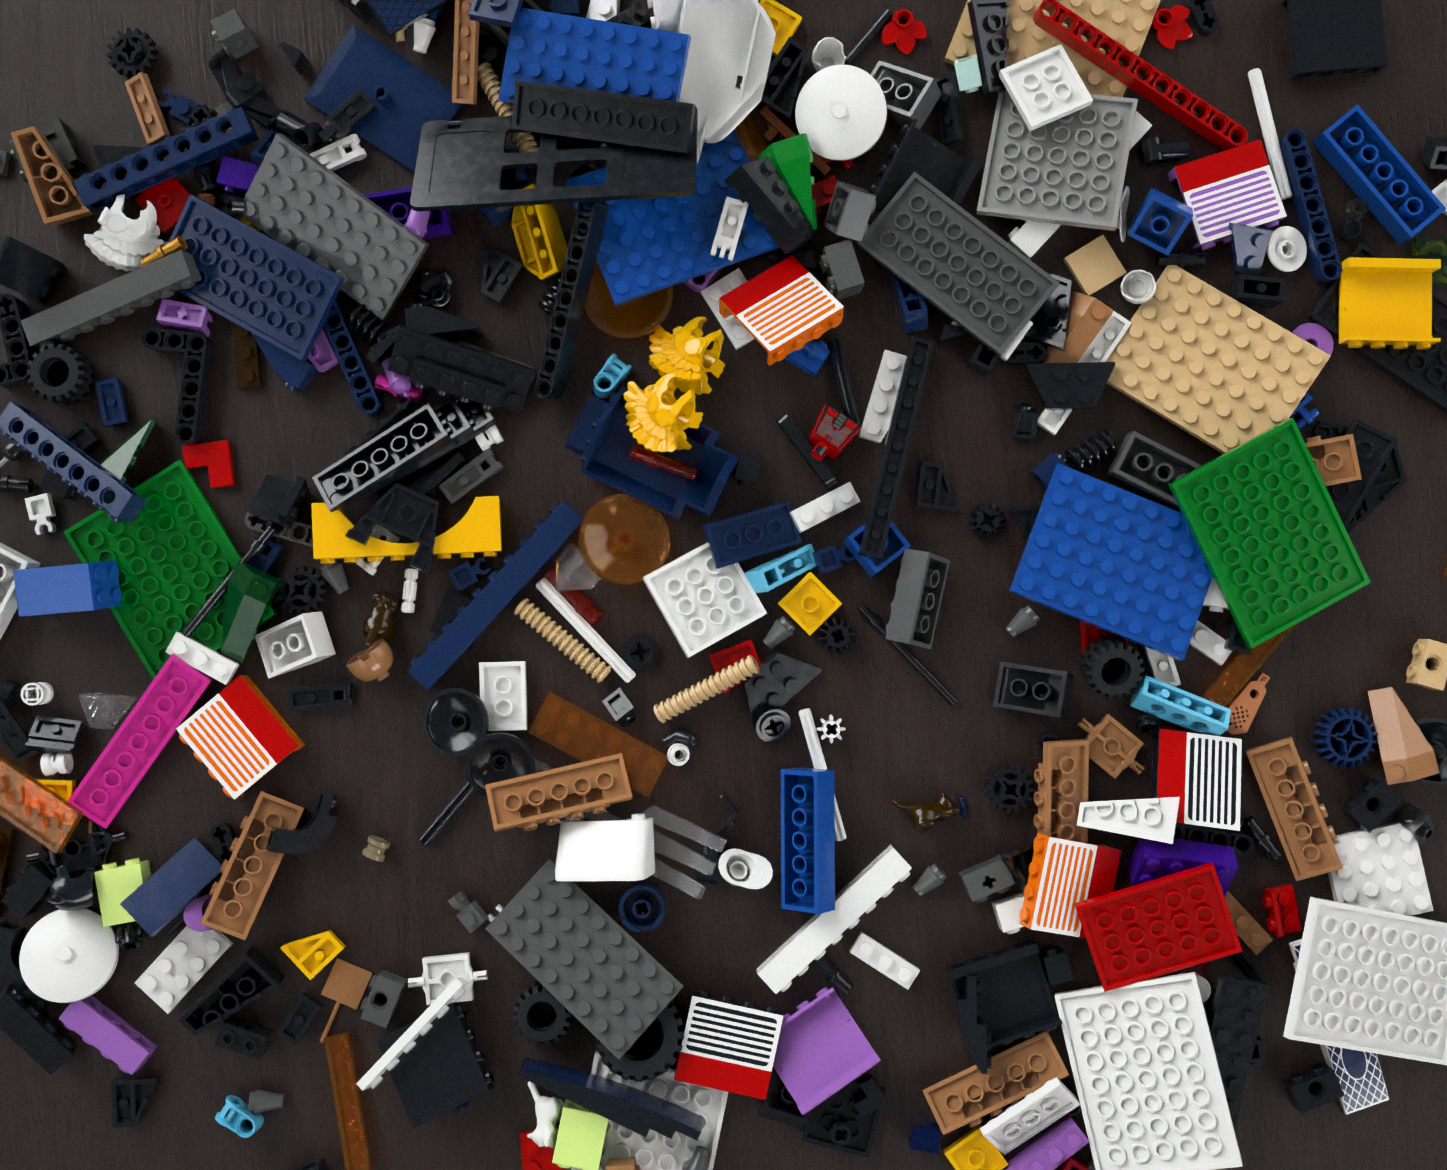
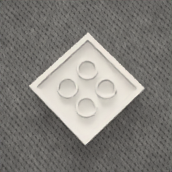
(1045, 87)

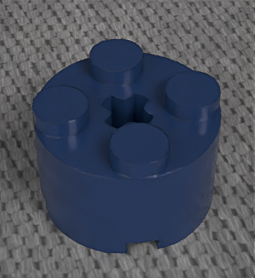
(643, 919)

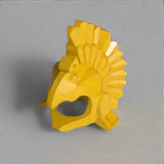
(686, 355)
(658, 417)

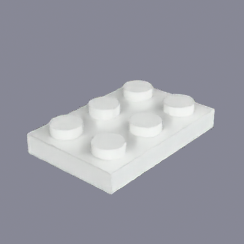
(732, 327)
(504, 694)

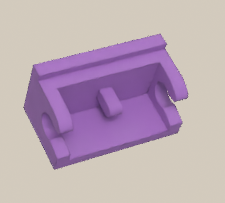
(184, 317)

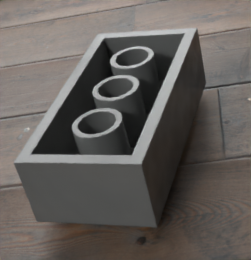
(1149, 468)
(917, 598)

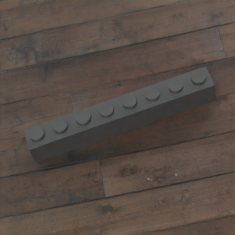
(112, 300)

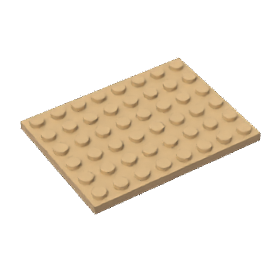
(1120, 19)
(1212, 363)

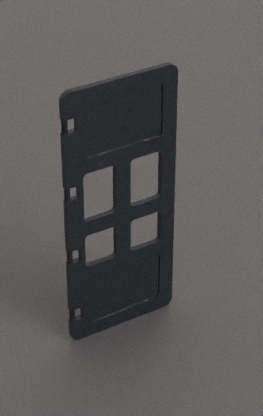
(467, 165)

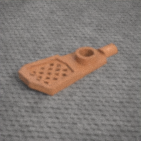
(1247, 703)

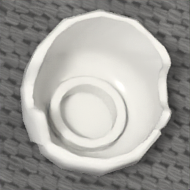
(828, 53)
(1137, 285)

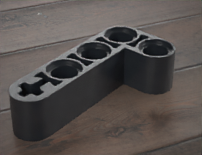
(11, 313)

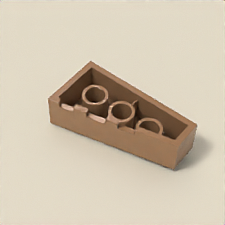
(48, 179)

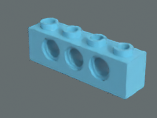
(1180, 707)

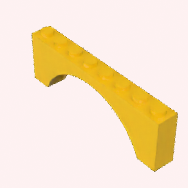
(475, 533)

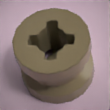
(376, 848)

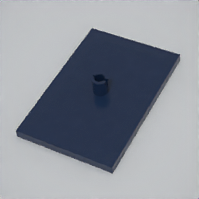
(397, 87)

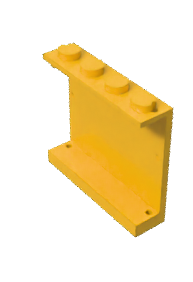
(1386, 302)

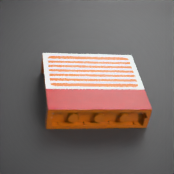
(783, 308)
(239, 736)
(1060, 877)

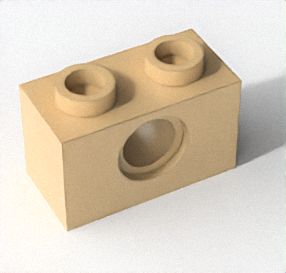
(1436, 675)

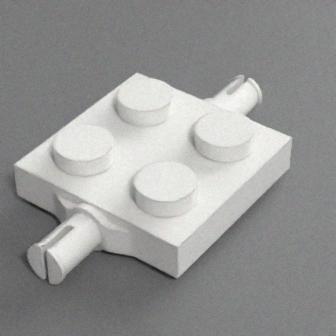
(442, 971)

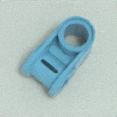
(613, 373)
(235, 1115)

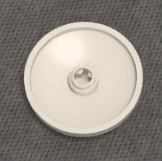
(841, 112)
(68, 955)

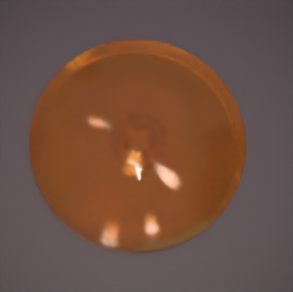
(628, 319)
(623, 539)

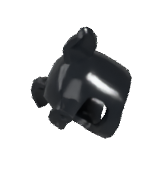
(71, 892)

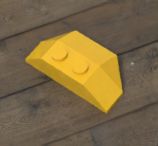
(539, 238)

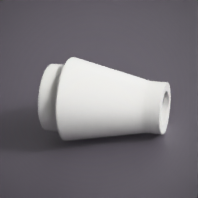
(423, 34)

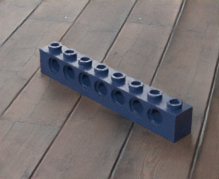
(178, 162)
(72, 463)

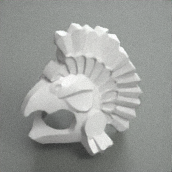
(124, 240)

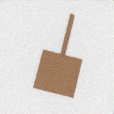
(346, 986)

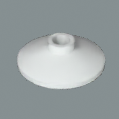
(1293, 247)

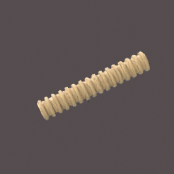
(491, 84)
(562, 640)
(705, 689)

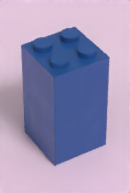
(67, 588)

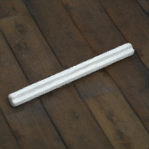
(1269, 133)
(585, 630)
(819, 762)

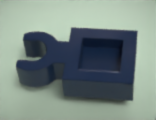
(180, 107)
(830, 559)
(466, 574)

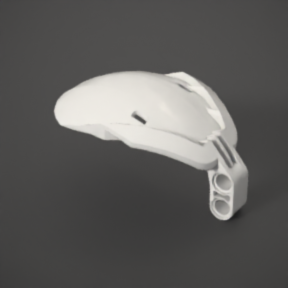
(725, 42)

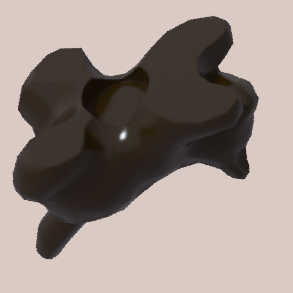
(379, 621)
(925, 814)

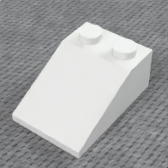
(295, 644)

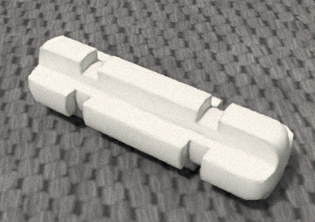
(409, 590)

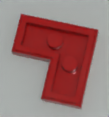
(216, 457)

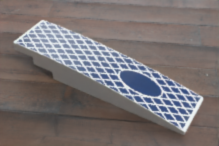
(1355, 1070)

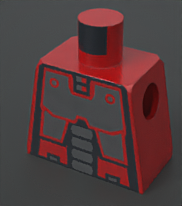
(831, 433)

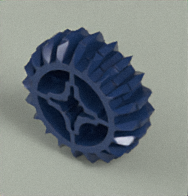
(1343, 747)

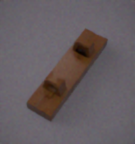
(779, 130)

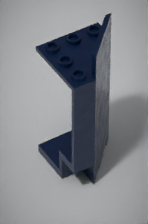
(605, 450)

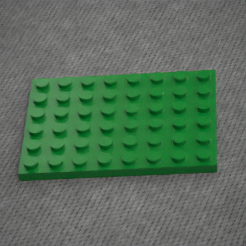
(1270, 533)
(166, 563)

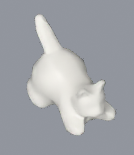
(548, 1113)

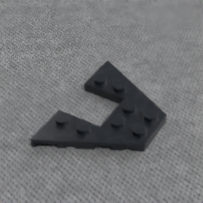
(1387, 481)

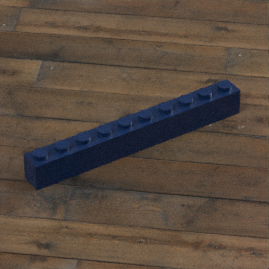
(495, 596)

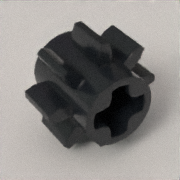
(201, 114)
(130, 936)

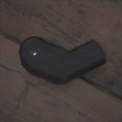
(680, 735)

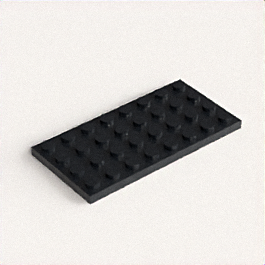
(1416, 368)

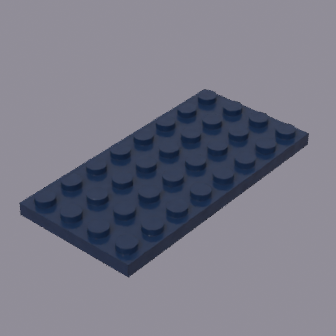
(256, 279)

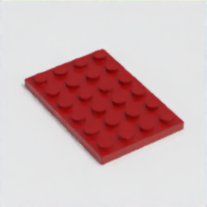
(1158, 927)

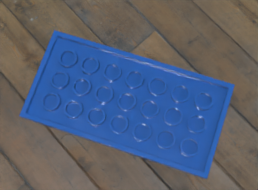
(593, 56)

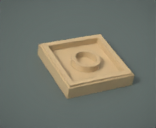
(1094, 265)

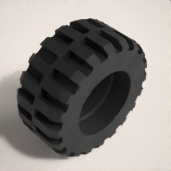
(657, 1062)

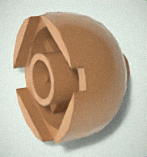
(372, 662)

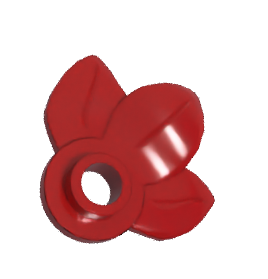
(1175, 25)
(903, 34)

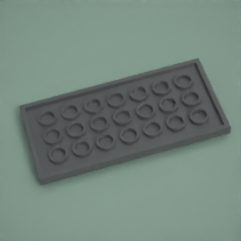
(333, 225)
(957, 263)
(584, 959)

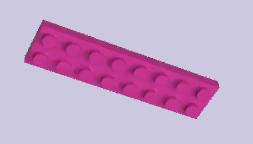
(139, 740)

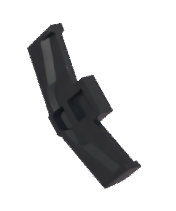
(243, 90)

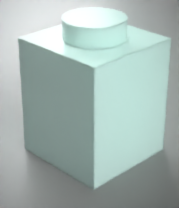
(968, 73)

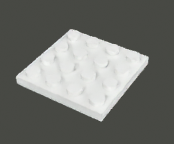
(703, 601)
(1381, 871)

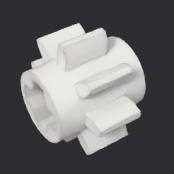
(837, 728)

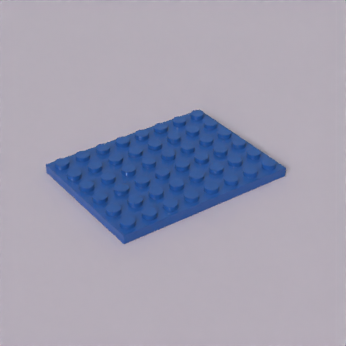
(670, 239)
(1114, 563)

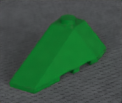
(792, 163)

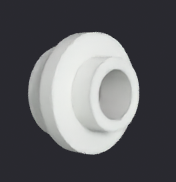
(684, 754)

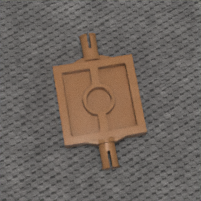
(1112, 746)

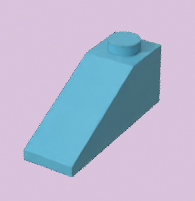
(781, 569)

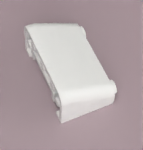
(605, 850)

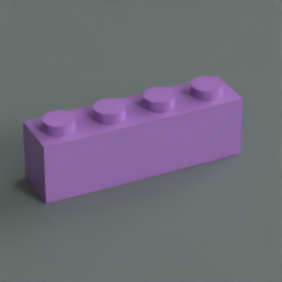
(108, 1034)
(1050, 1148)

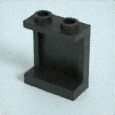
(64, 145)

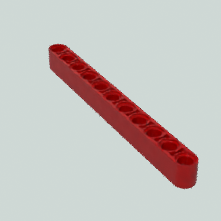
(1128, 75)

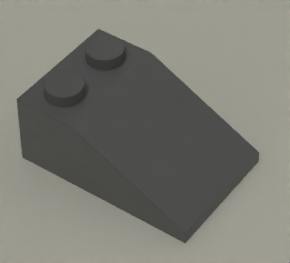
(906, 93)

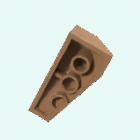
(1085, 322)
(1401, 743)

